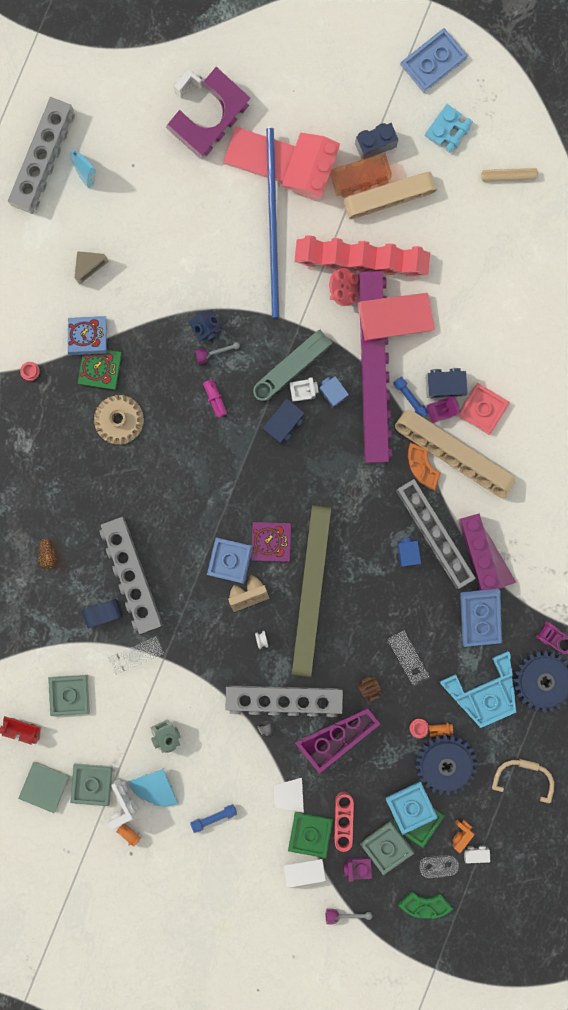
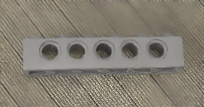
(54, 110)
(120, 527)
(435, 534)
(333, 695)

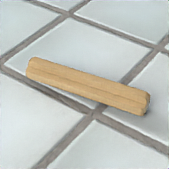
(509, 174)

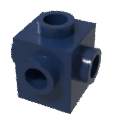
(205, 325)

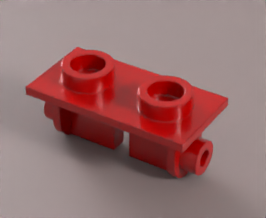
(28, 732)

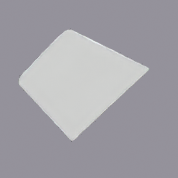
(289, 795)

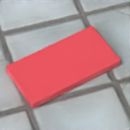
(249, 153)
(396, 316)

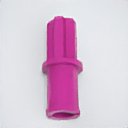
(215, 398)

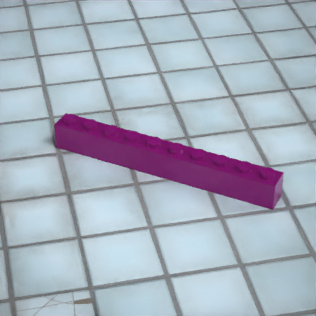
(374, 380)

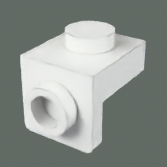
(183, 82)
(303, 390)

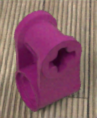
(553, 638)

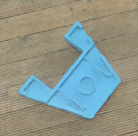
(490, 700)

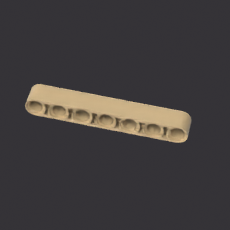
(455, 453)

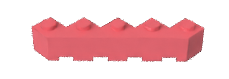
(362, 256)

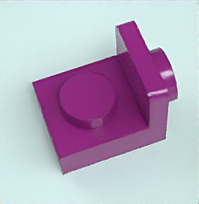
(358, 868)

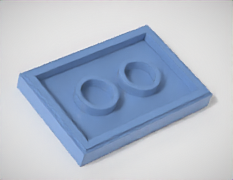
(434, 60)
(481, 617)

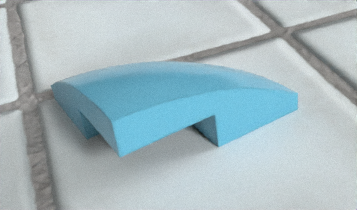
(83, 167)
(154, 788)

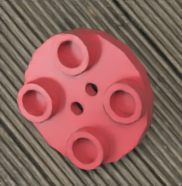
(344, 287)

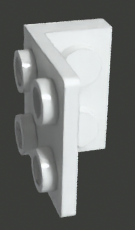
(128, 805)

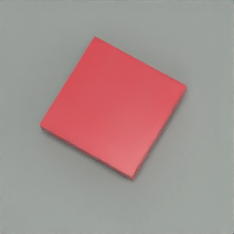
(483, 408)

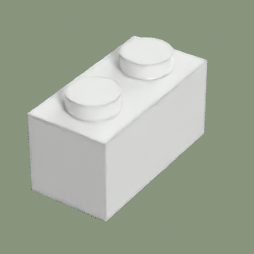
(476, 855)

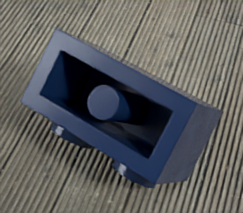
(376, 141)
(446, 384)
(284, 421)

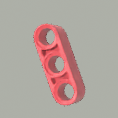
(347, 830)

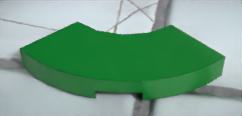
(425, 907)

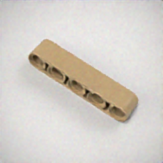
(390, 195)

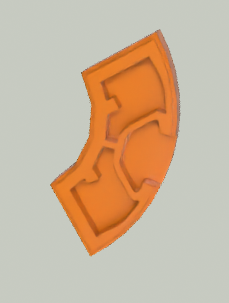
(421, 467)

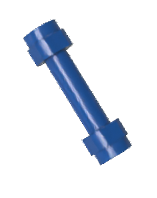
(400, 384)
(198, 825)

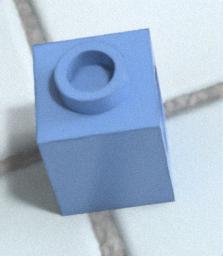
(333, 391)

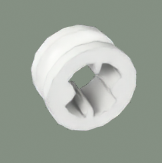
(261, 640)

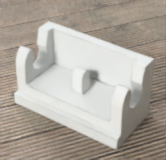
(304, 873)

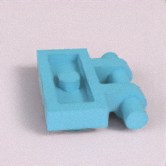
(444, 124)

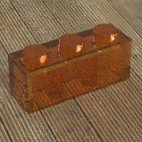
(361, 175)

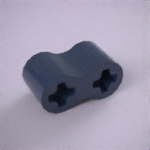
(102, 613)

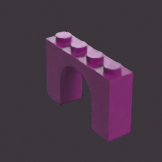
(231, 100)

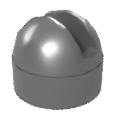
(266, 728)

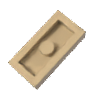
(256, 593)

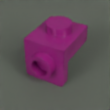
(443, 409)

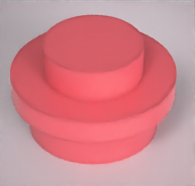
(30, 371)
(419, 728)

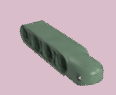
(292, 366)

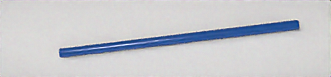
(272, 222)

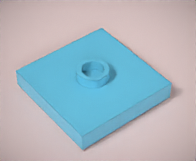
(411, 807)

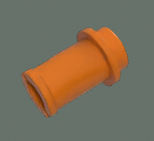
(440, 729)
(128, 834)

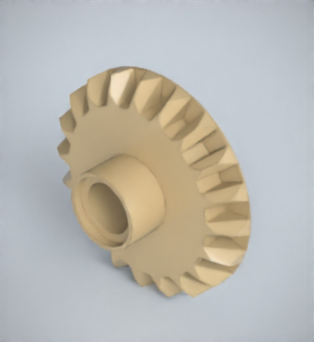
(130, 425)

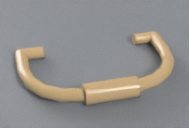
(529, 765)

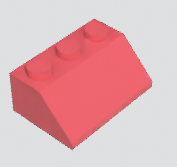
(310, 165)

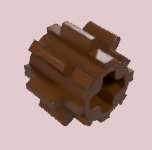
(370, 689)

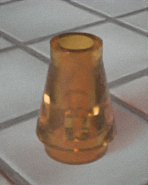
(46, 554)

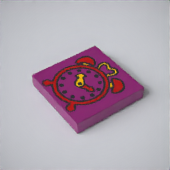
(271, 541)

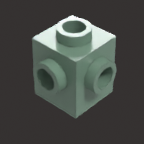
(165, 736)

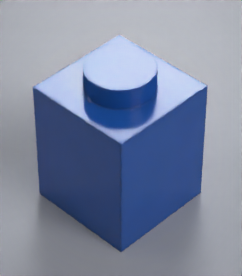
(408, 552)

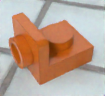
(462, 839)

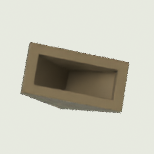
(87, 264)

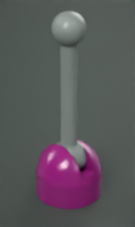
(203, 355)
(333, 916)

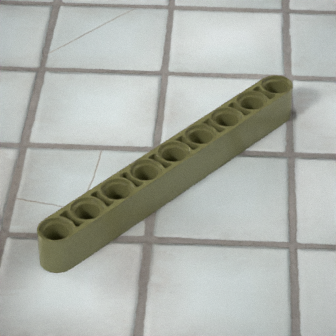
(311, 591)

